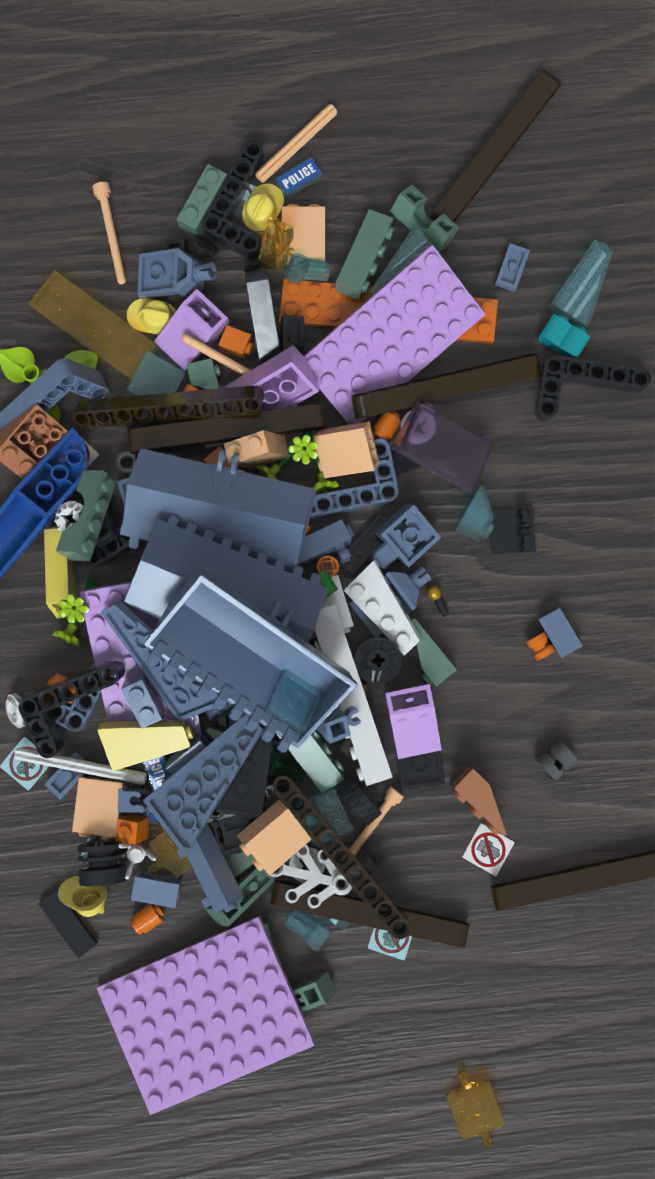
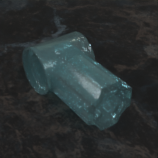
(301, 268)
(312, 932)

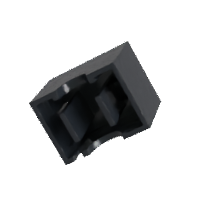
(230, 829)

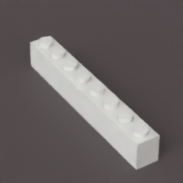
(364, 737)

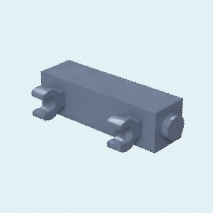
(326, 542)
(337, 724)
(213, 873)

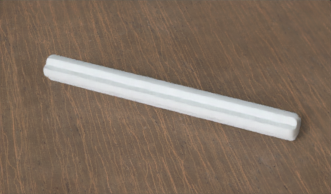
(81, 766)

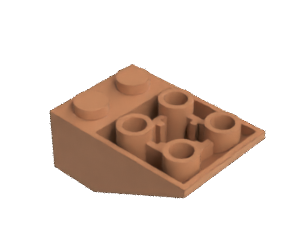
(29, 440)
(477, 792)

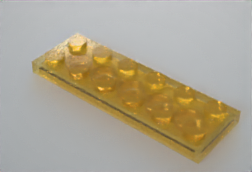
(92, 324)

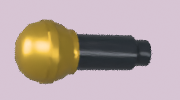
(434, 593)

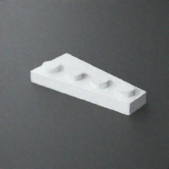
(380, 604)

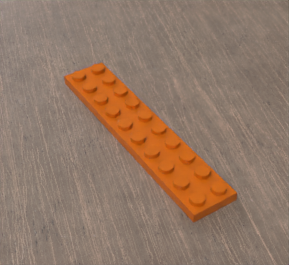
(328, 308)

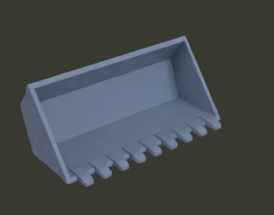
(227, 500)
(178, 553)
(241, 655)

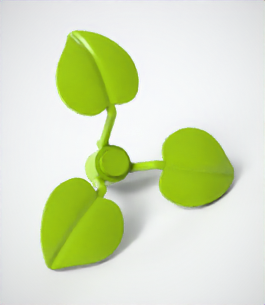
(20, 365)

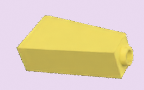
(58, 572)
(129, 744)

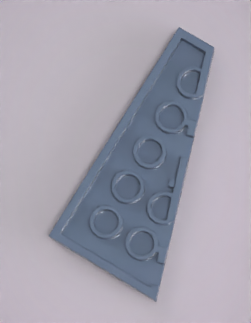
(133, 633)
(195, 790)

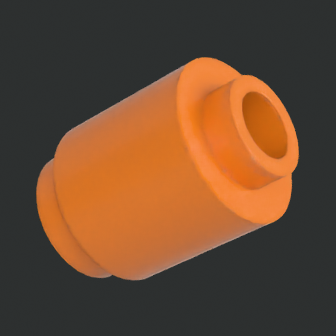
(386, 425)
(147, 918)

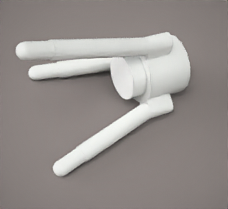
(135, 854)

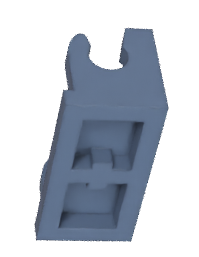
(560, 632)
(130, 801)
(156, 889)

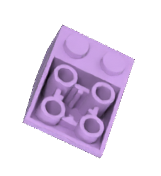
(199, 320)
(413, 721)

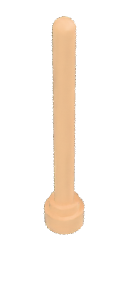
(102, 191)
(214, 354)
(392, 798)

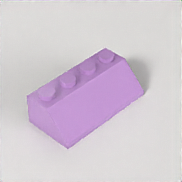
(283, 379)

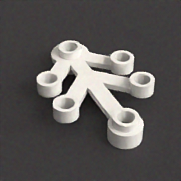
(314, 878)

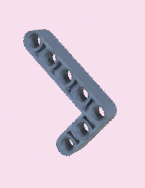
(53, 385)
(354, 494)
(77, 708)

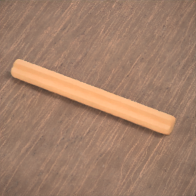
(296, 143)

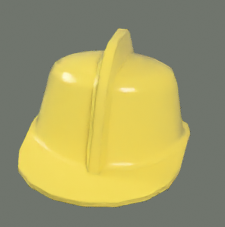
(263, 202)
(149, 315)
(84, 899)

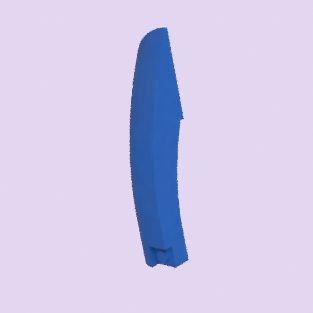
(39, 496)

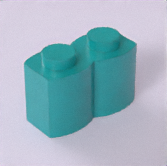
(563, 336)

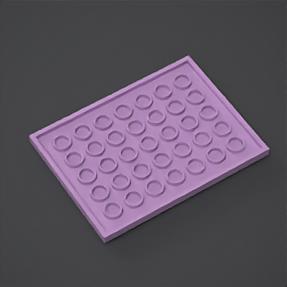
(205, 1015)

